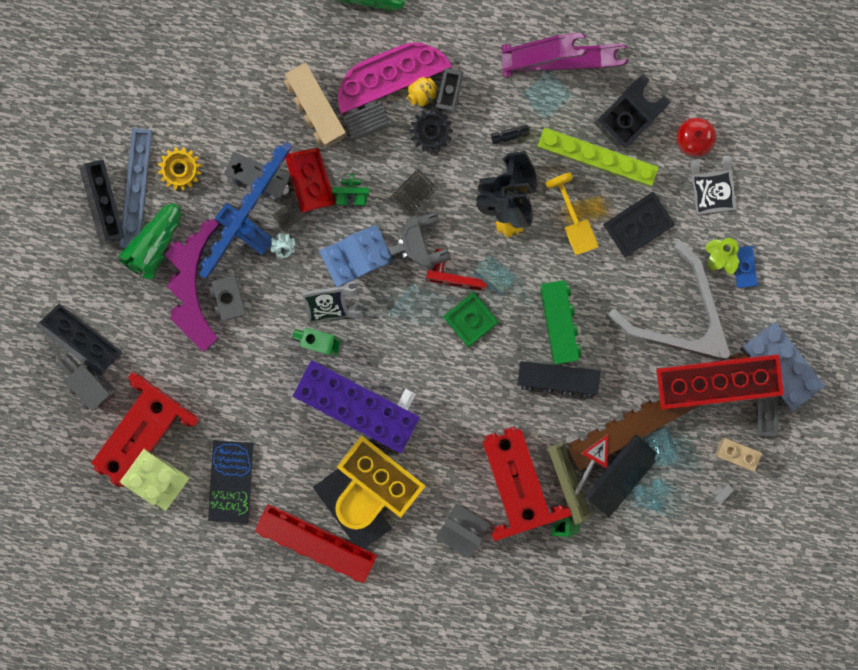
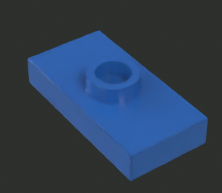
(746, 270)

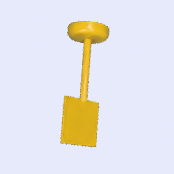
(580, 233)

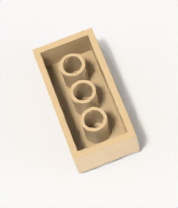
(314, 103)

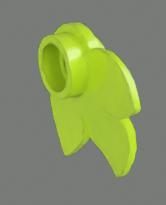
(721, 257)

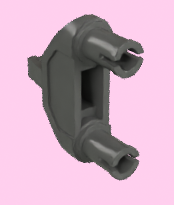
(413, 244)

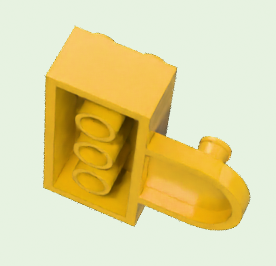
(374, 484)

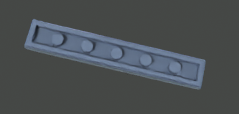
(136, 184)

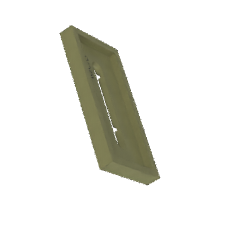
(569, 482)

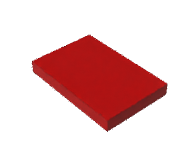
(310, 179)

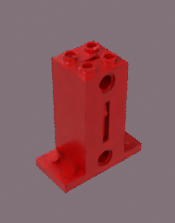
(140, 429)
(518, 485)

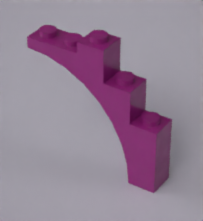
(186, 259)

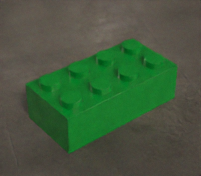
(559, 322)

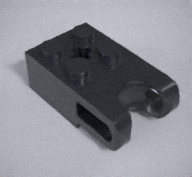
(635, 109)

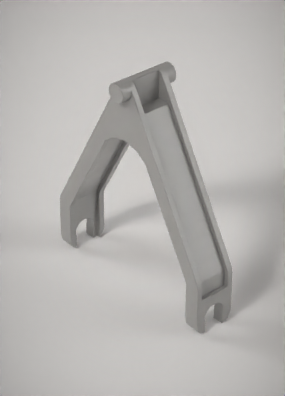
(712, 343)

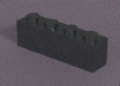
(101, 202)
(557, 377)

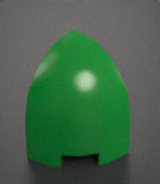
(565, 527)

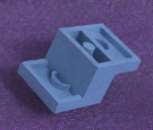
(356, 255)

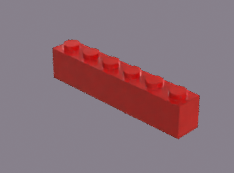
(315, 543)

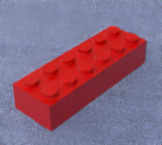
(719, 381)

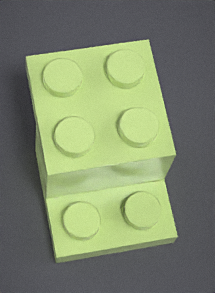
(154, 479)

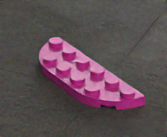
(389, 74)

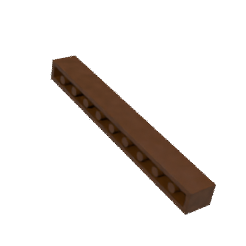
(621, 432)

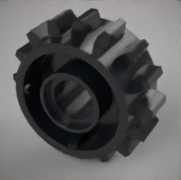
(435, 141)

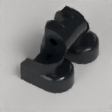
(509, 209)

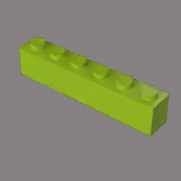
(597, 157)

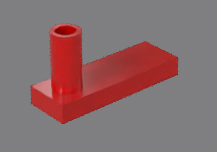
(439, 277)

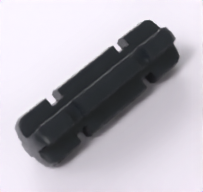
(510, 134)

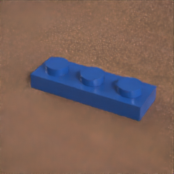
(248, 232)

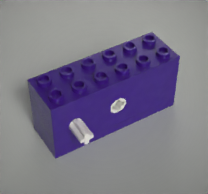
(358, 406)

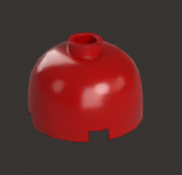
(696, 137)

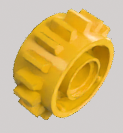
(171, 161)

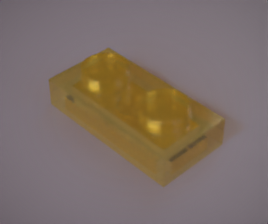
(586, 209)

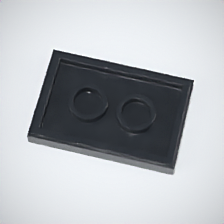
(638, 224)

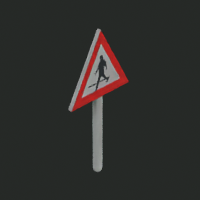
(597, 454)

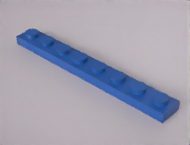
(249, 202)

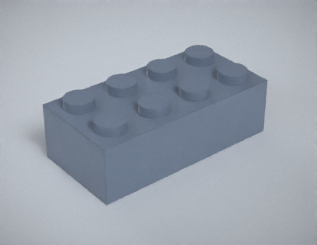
(797, 376)

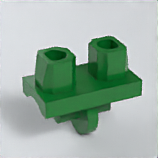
(359, 192)

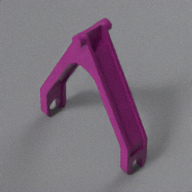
(559, 54)

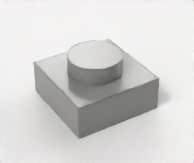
(722, 493)

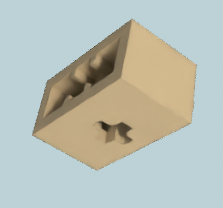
(738, 454)

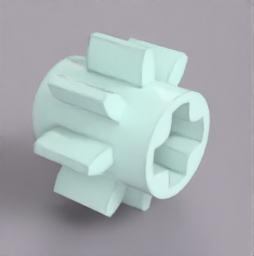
(282, 245)

